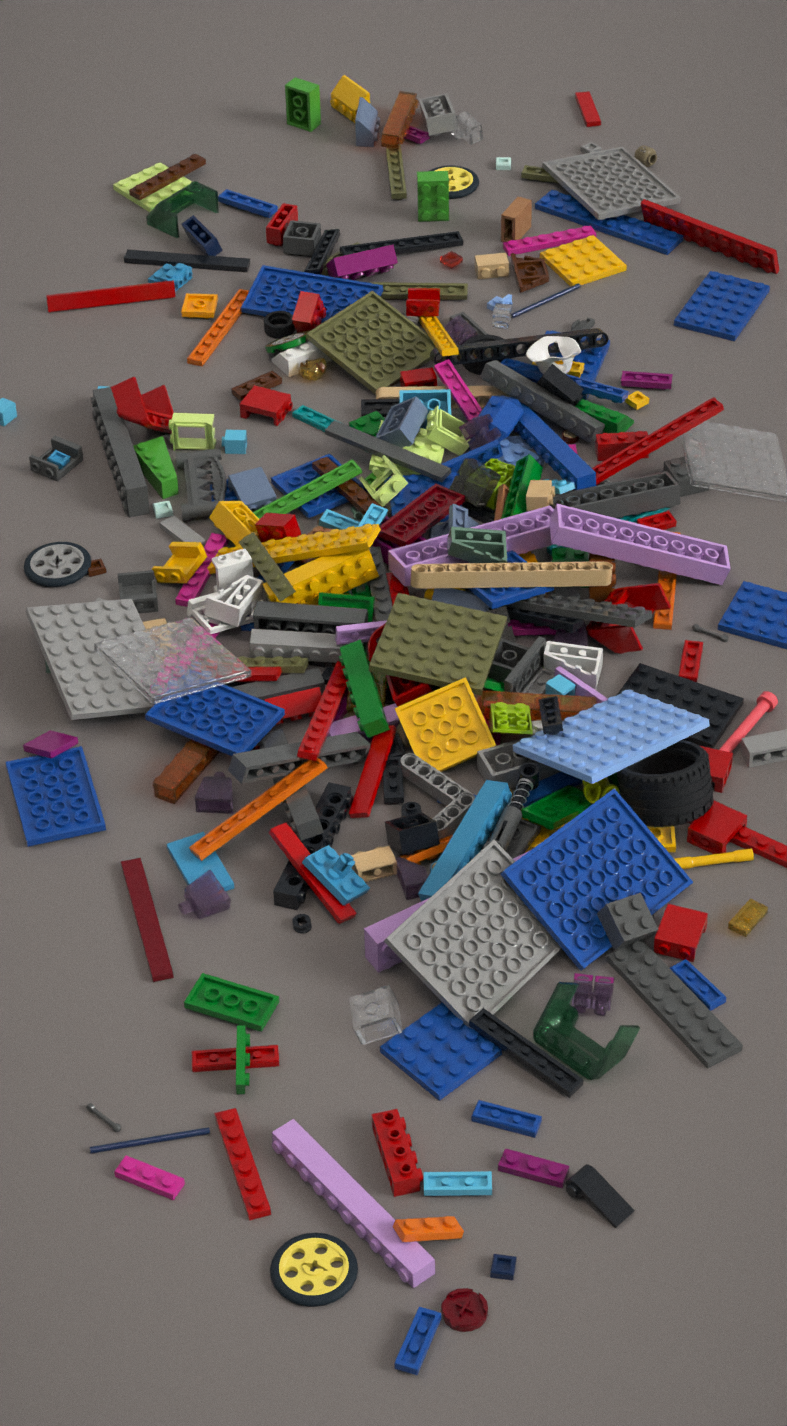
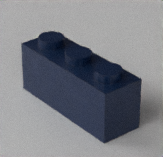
(201, 236)

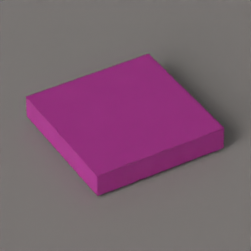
(50, 744)

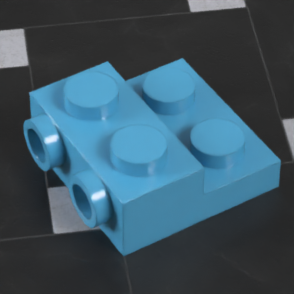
(179, 273)

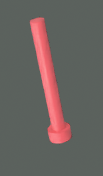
(765, 703)

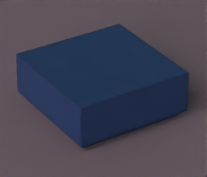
(503, 1267)

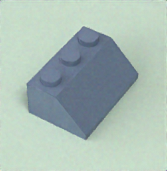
(366, 124)
(403, 422)
(459, 598)

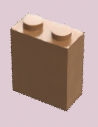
(516, 219)

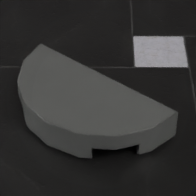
(582, 325)

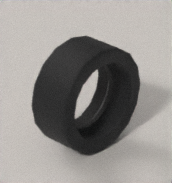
(275, 318)

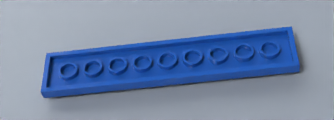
(622, 227)

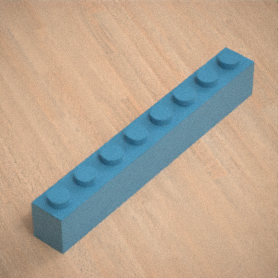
(469, 835)

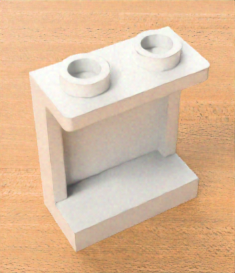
(231, 568)

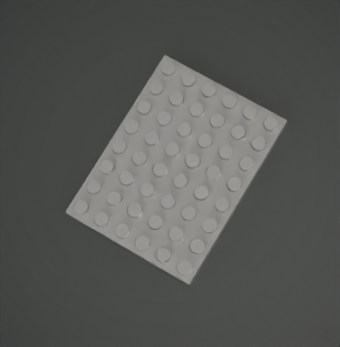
(610, 182)
(82, 676)
(474, 938)

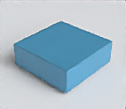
(59, 459)

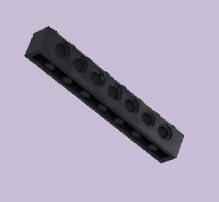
(331, 809)

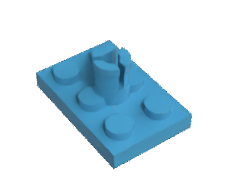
(336, 874)

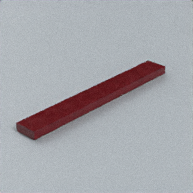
(147, 920)

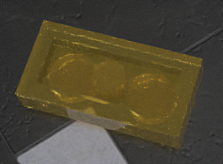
(748, 917)

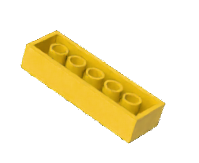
(327, 574)

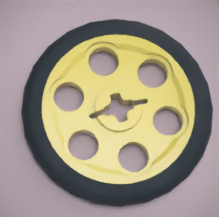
(456, 182)
(321, 1294)

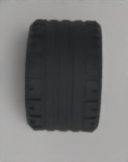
(669, 785)

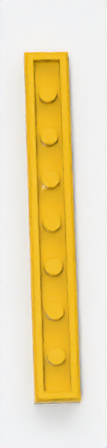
(438, 335)

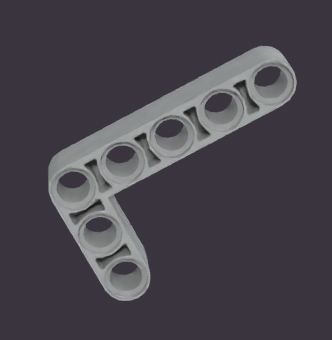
(440, 787)

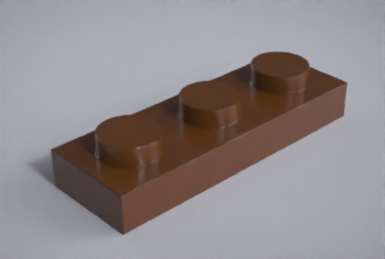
(267, 380)

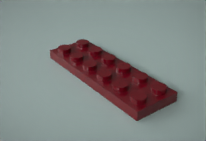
(420, 515)

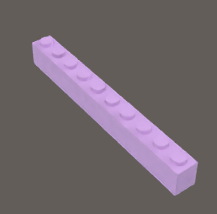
(352, 1203)

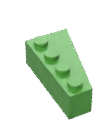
(157, 466)

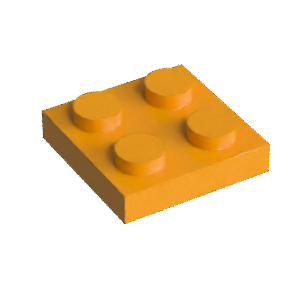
(199, 305)

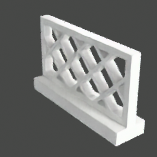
(196, 610)

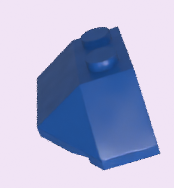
(505, 414)

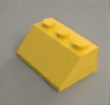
(346, 97)
(234, 520)

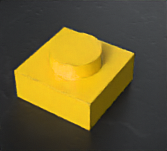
(637, 400)

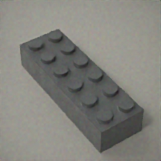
(306, 617)

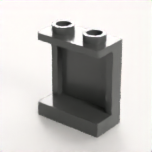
(51, 470)
(140, 588)

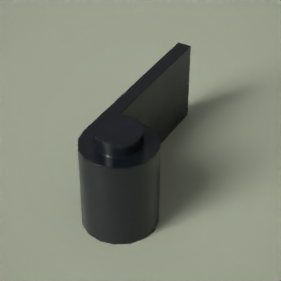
(600, 1193)

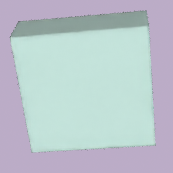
(503, 163)
(162, 509)

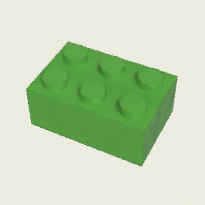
(303, 104)
(433, 196)

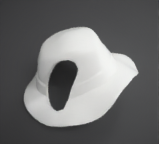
(539, 353)

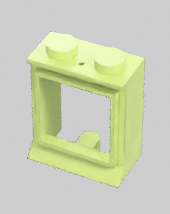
(192, 420)
(445, 431)
(390, 488)

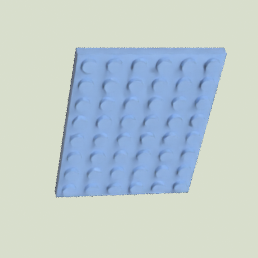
(611, 736)

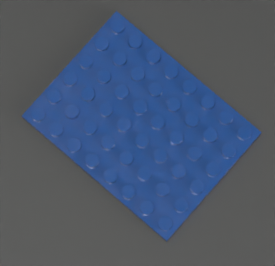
(591, 863)

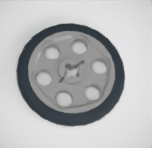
(57, 579)

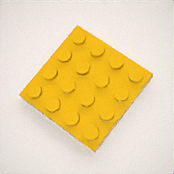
(583, 261)
(446, 726)

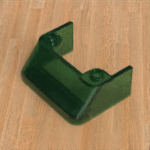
(164, 215)
(558, 1035)

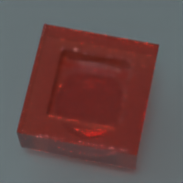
(451, 259)

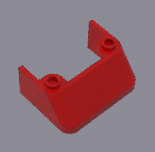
(147, 410)
(623, 638)

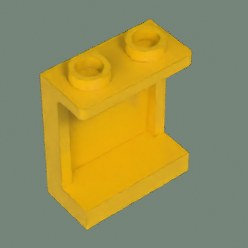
(182, 564)

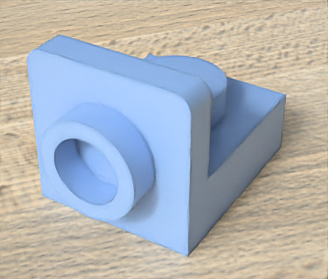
(506, 300)

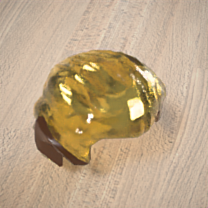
(313, 369)

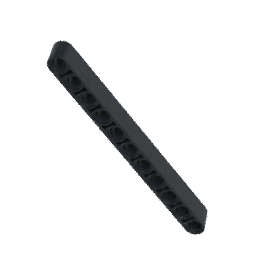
(511, 349)

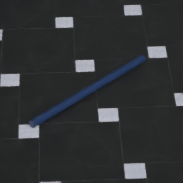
(546, 300)
(149, 1140)

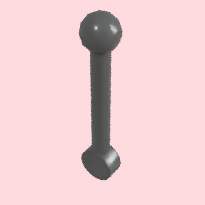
(724, 638)
(91, 1108)

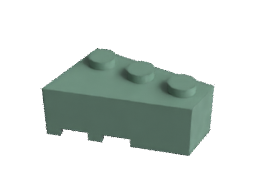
(477, 545)

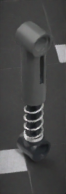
(511, 814)

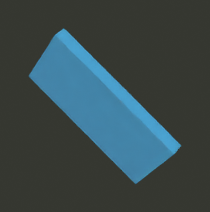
(193, 867)

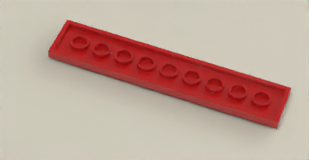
(711, 236)

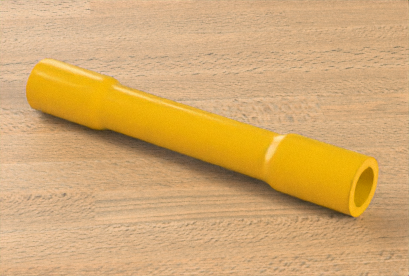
(735, 856)

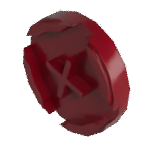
(464, 1310)

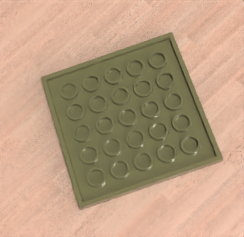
(373, 342)
(438, 643)

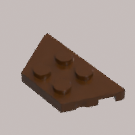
(529, 272)

